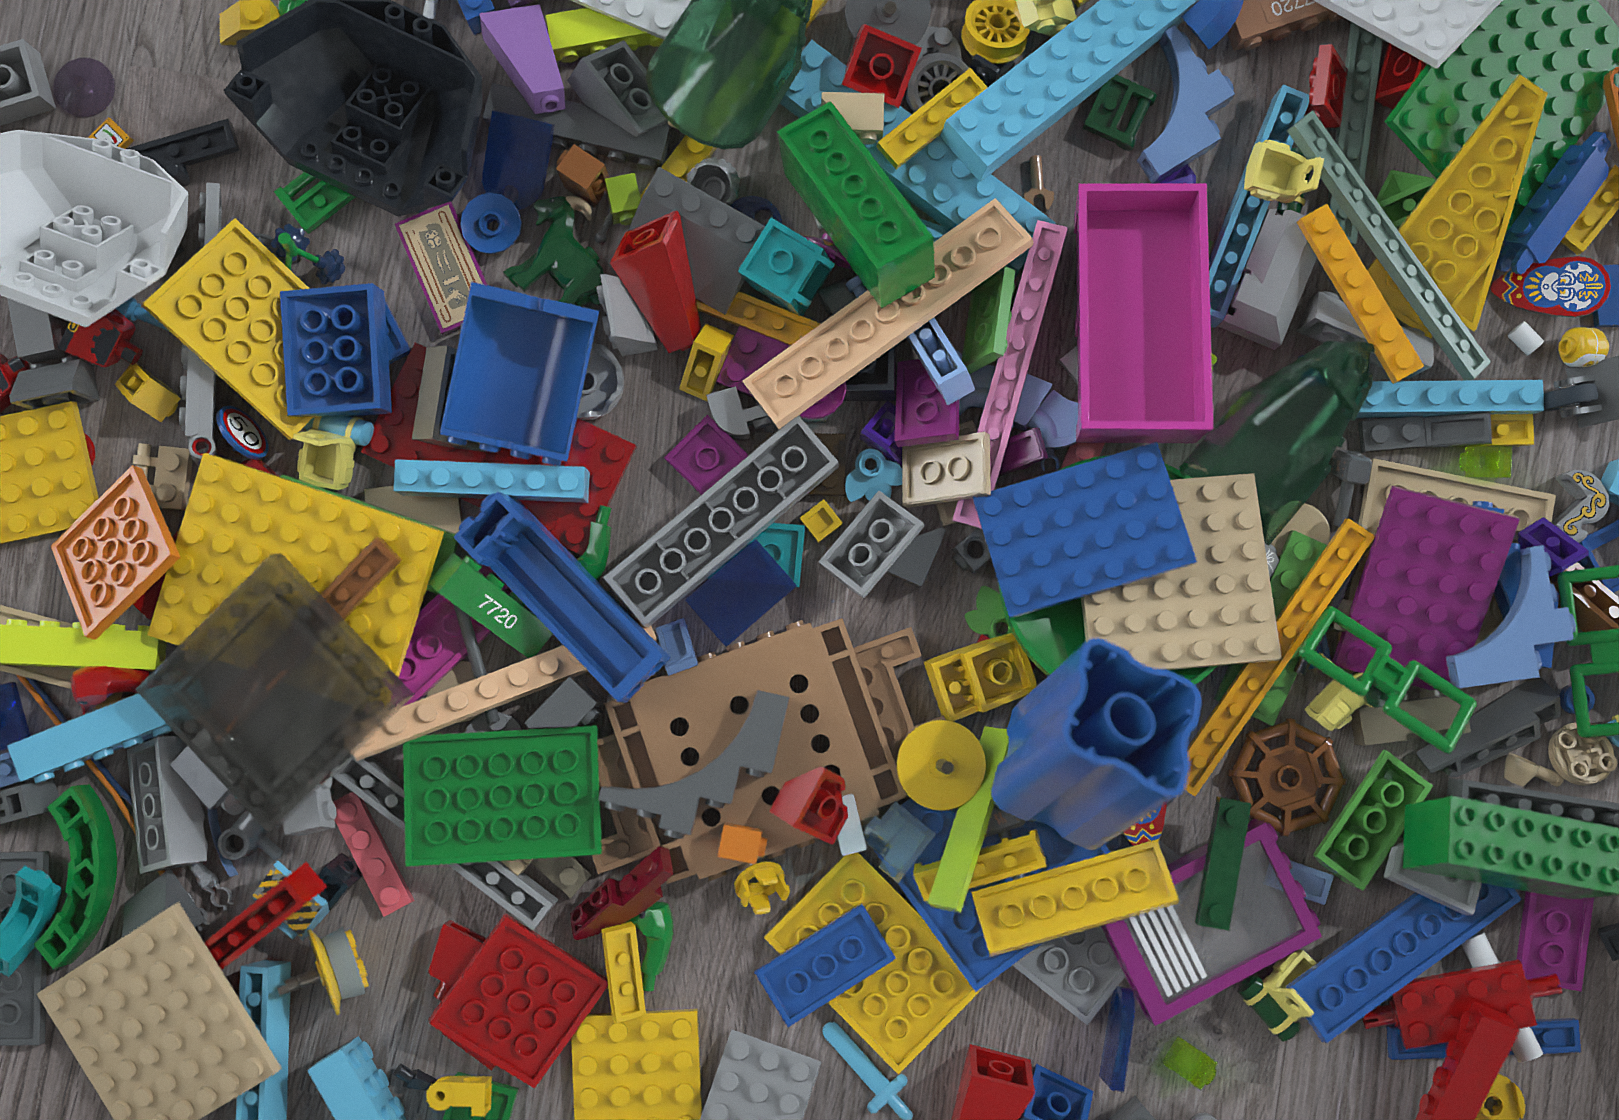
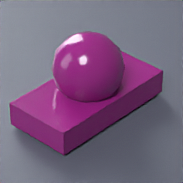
(1023, 451)

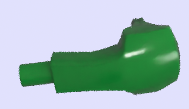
(597, 552)
(657, 926)

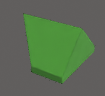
(1401, 194)

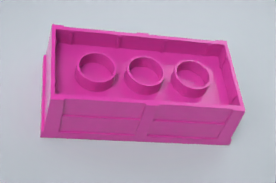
(1143, 313)

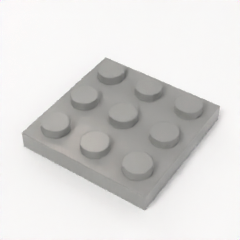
(760, 1082)

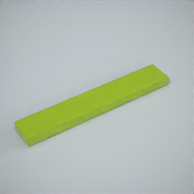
(968, 830)

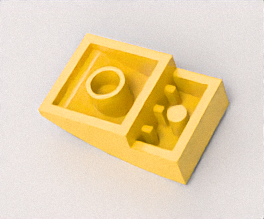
(980, 677)

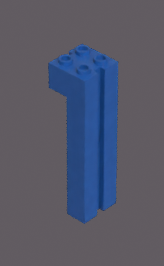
(562, 595)

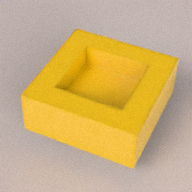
(821, 521)

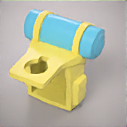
(330, 448)

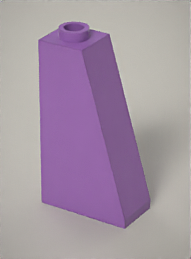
(526, 54)

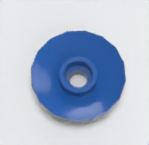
(481, 213)

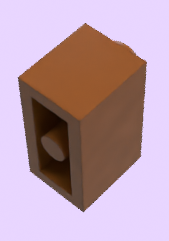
(582, 174)

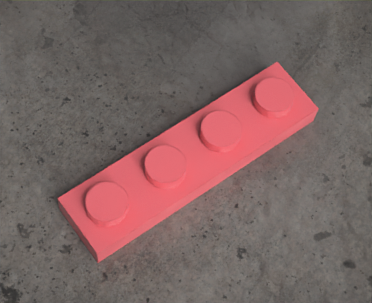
(371, 854)

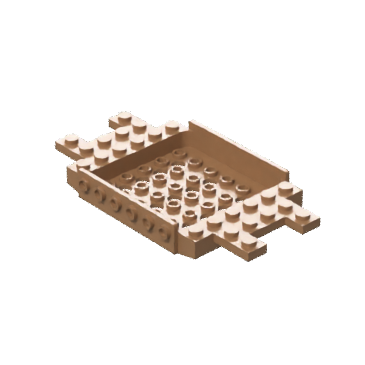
(857, 709)

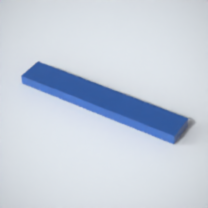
(1552, 1036)

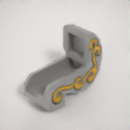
(1589, 506)

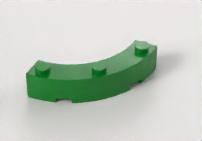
(90, 875)

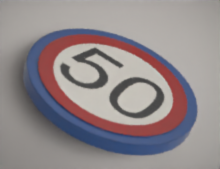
(242, 432)

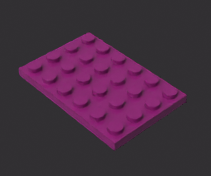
(1427, 581)

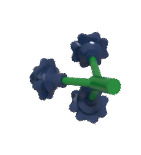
(293, 243)

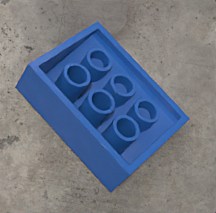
(336, 351)

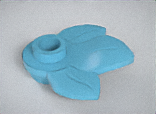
(869, 482)

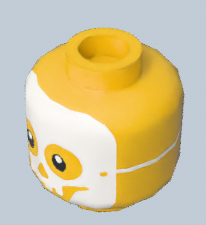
(1583, 347)

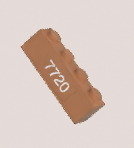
(1276, 20)

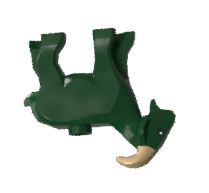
(561, 255)

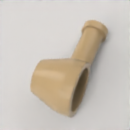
(1521, 771)

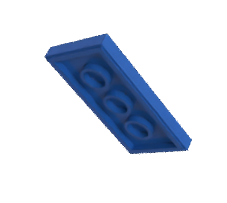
(824, 965)

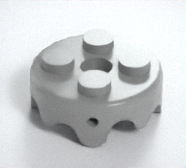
(607, 384)

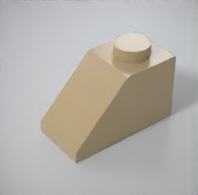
(861, 111)

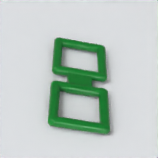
(1602, 645)
(1389, 678)

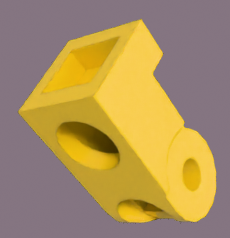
(462, 1092)

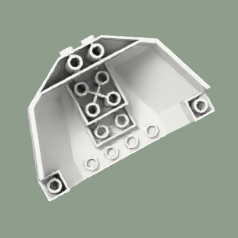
(83, 223)

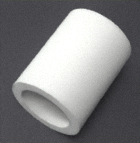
(1525, 338)

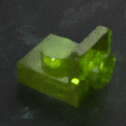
(1190, 1063)

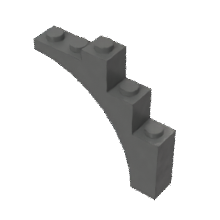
(679, 801)

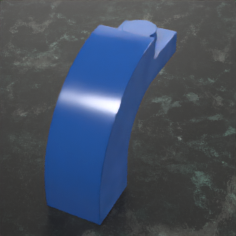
(1212, 19)

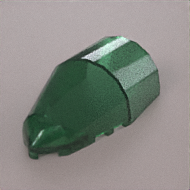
(728, 67)
(1288, 429)

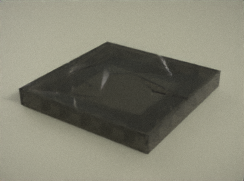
(274, 691)

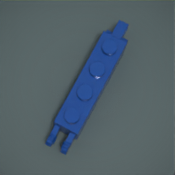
(1555, 205)

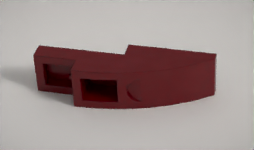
(624, 899)

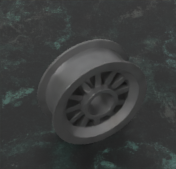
(931, 61)

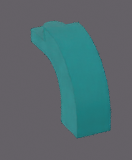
(27, 918)

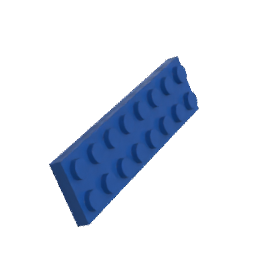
(1390, 956)

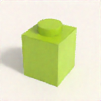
(623, 197)

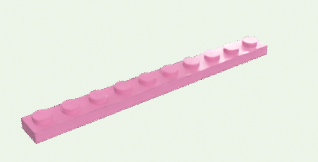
(1014, 365)

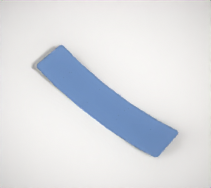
(216, 833)

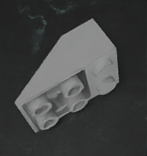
(624, 320)

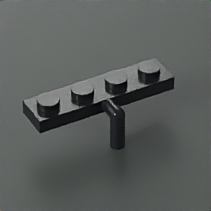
(190, 147)

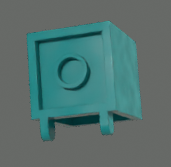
(786, 267)

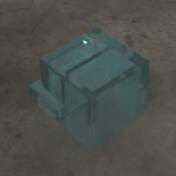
(898, 839)

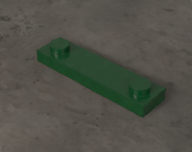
(1222, 863)

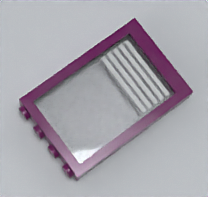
(1180, 963)

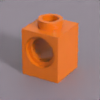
(742, 843)

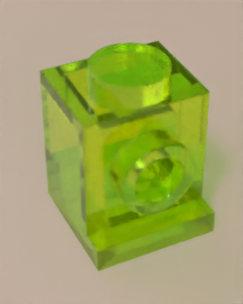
(1497, 461)

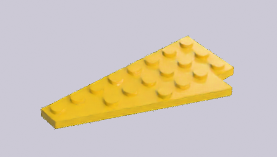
(1468, 209)

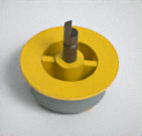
(334, 967)

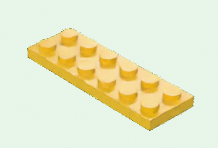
(1074, 897)

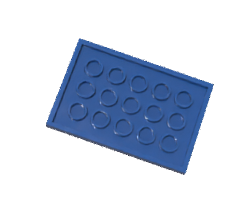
(1084, 530)

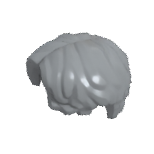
(716, 179)

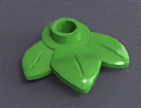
(988, 613)

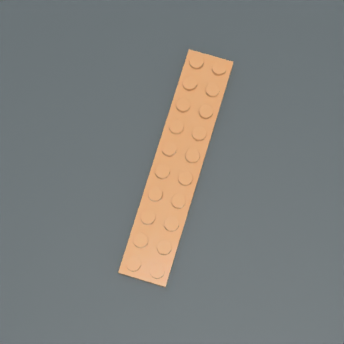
(867, 331)

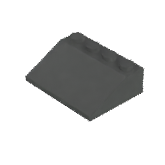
(713, 232)

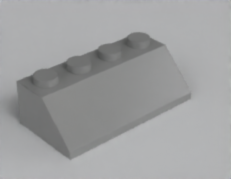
(1330, 320)
(164, 808)

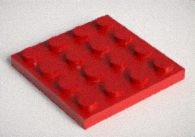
(519, 1001)

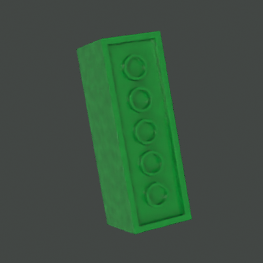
(857, 204)
(1511, 848)

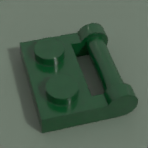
(1110, 108)

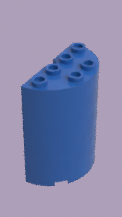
(518, 373)

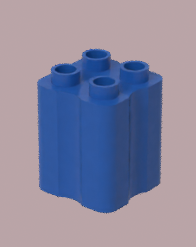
(1097, 745)

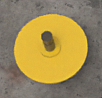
(941, 765)

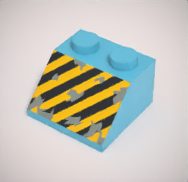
(306, 917)

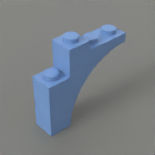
(1194, 100)
(1532, 620)

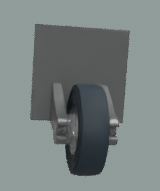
(1587, 393)

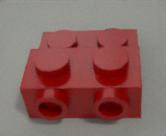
(1327, 86)

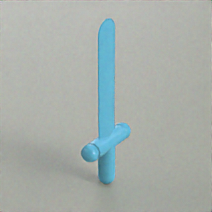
(884, 1090)

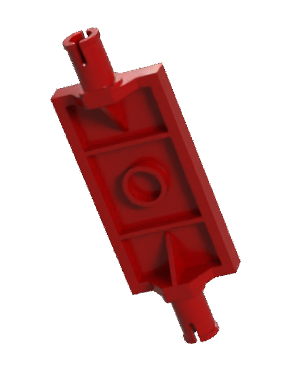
(1432, 1006)

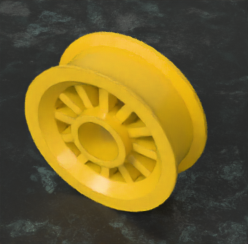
(994, 30)

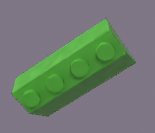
(1371, 821)

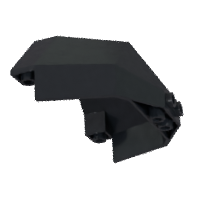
(364, 100)

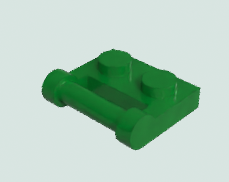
(314, 205)

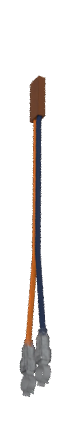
(205, 878)

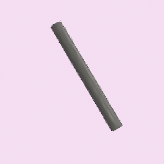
(474, 654)

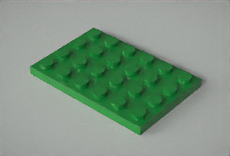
(502, 796)

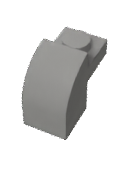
(730, 416)

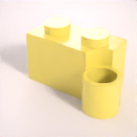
(1046, 15)

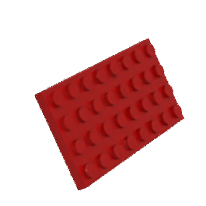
(591, 447)

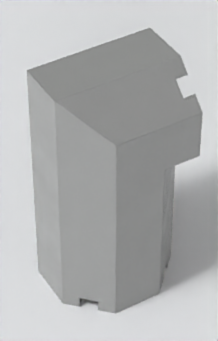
(1271, 281)

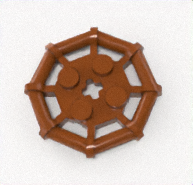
(1304, 785)

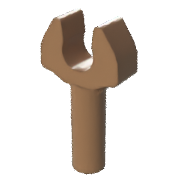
(1037, 189)

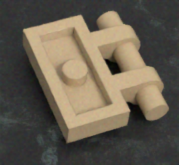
(171, 474)

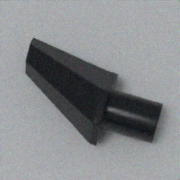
(414, 1078)

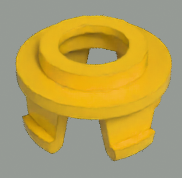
(756, 894)

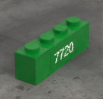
(490, 605)

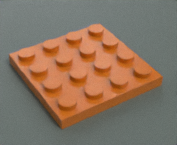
(114, 552)

